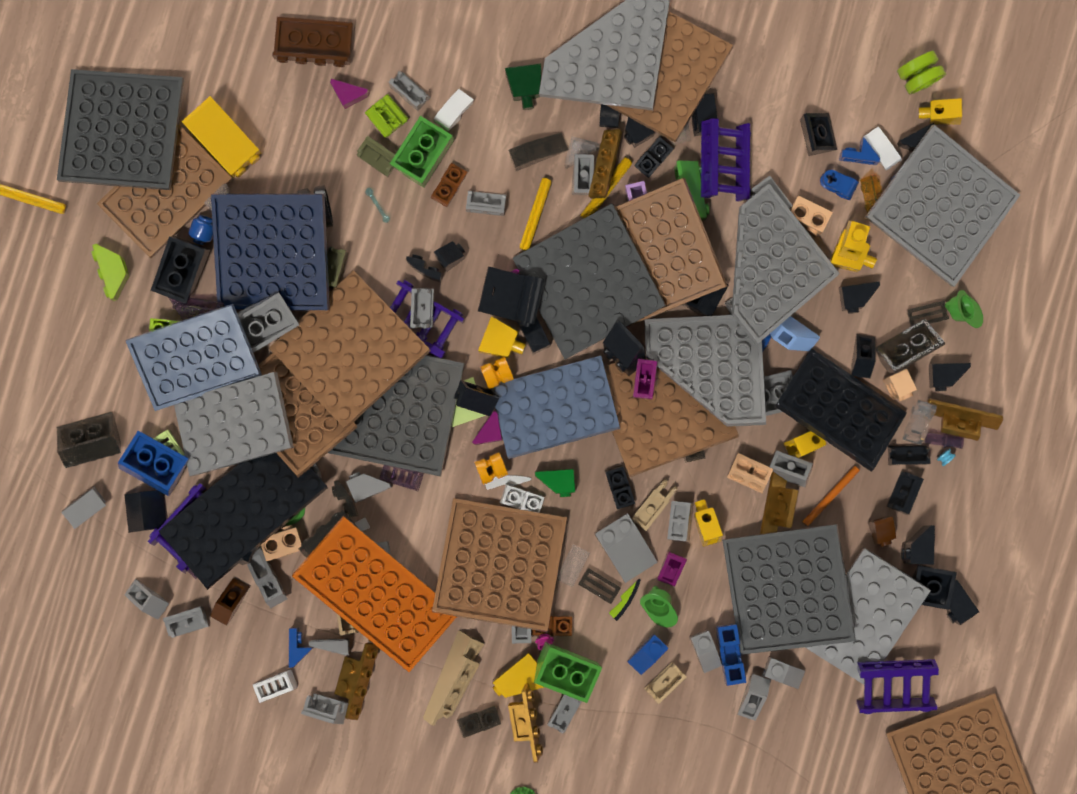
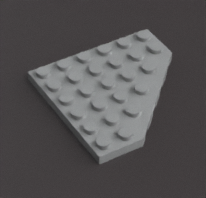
(611, 59)
(774, 265)
(712, 363)

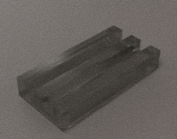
(943, 310)
(614, 594)

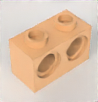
(811, 210)
(900, 385)
(750, 473)
(283, 547)

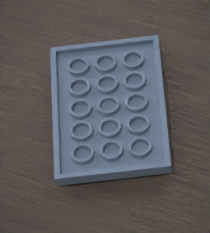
(193, 357)
(555, 407)

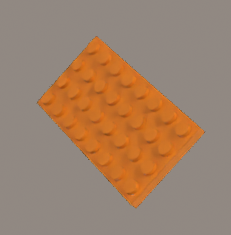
(373, 593)

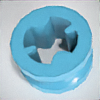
(946, 457)

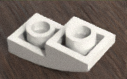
(453, 109)
(883, 148)
(521, 499)

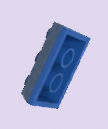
(153, 463)

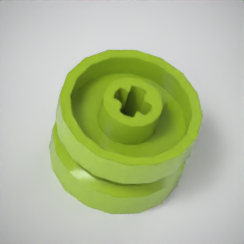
(922, 73)

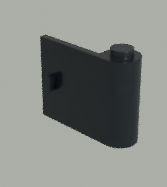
(513, 298)

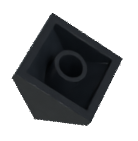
(818, 133)
(145, 510)
(940, 583)

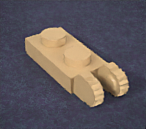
(653, 506)

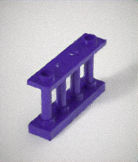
(709, 160)
(437, 347)
(156, 537)
(892, 669)

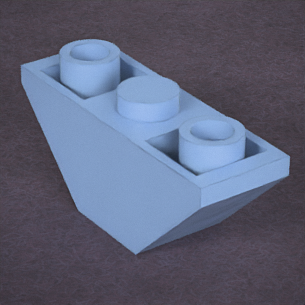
(794, 335)

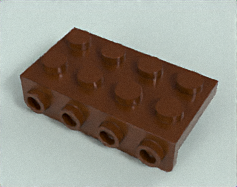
(313, 41)

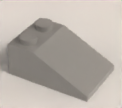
(266, 321)
(774, 387)
(626, 548)

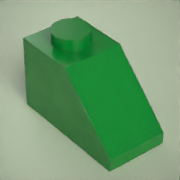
(558, 481)

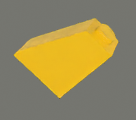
(514, 678)

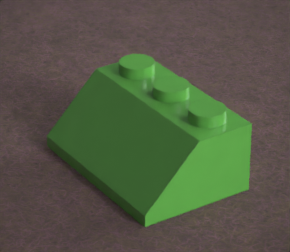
(422, 151)
(692, 173)
(566, 672)

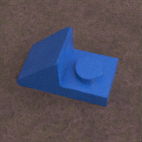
(865, 155)
(296, 653)

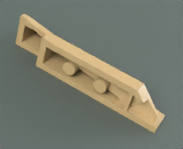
(454, 677)

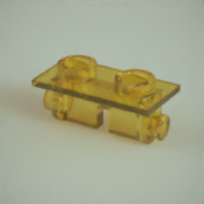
(870, 187)

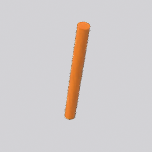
(830, 496)

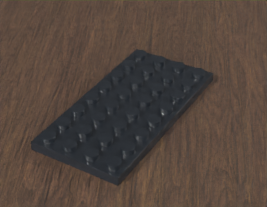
(239, 515)

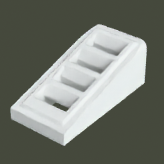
(282, 677)

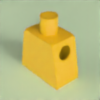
(950, 109)
(854, 240)
(851, 265)
(500, 340)
(804, 444)
(708, 531)

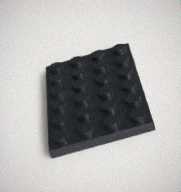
(841, 409)

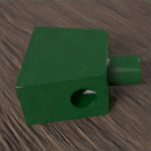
(524, 83)

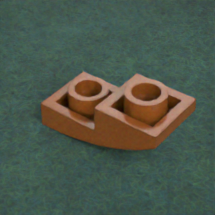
(449, 185)
(557, 626)

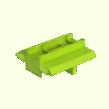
(386, 116)

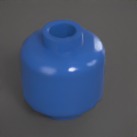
(201, 230)

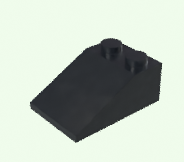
(179, 269)

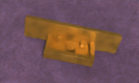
(605, 164)
(964, 421)
(779, 505)
(355, 679)
(523, 722)

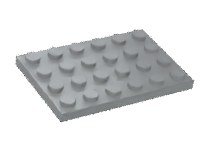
(234, 424)
(881, 609)

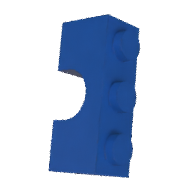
(730, 654)

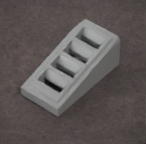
(339, 646)

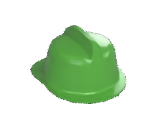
(965, 309)
(659, 607)

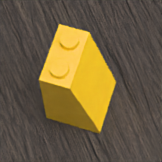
(222, 137)

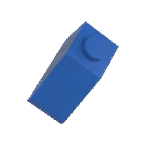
(647, 654)

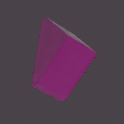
(348, 93)
(645, 379)
(490, 431)
(671, 569)

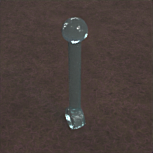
(369, 192)

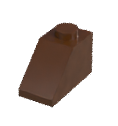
(883, 530)
(229, 601)

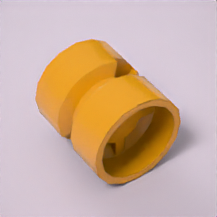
(496, 373)
(497, 465)

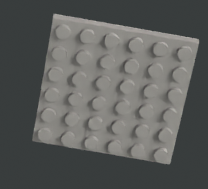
(942, 205)

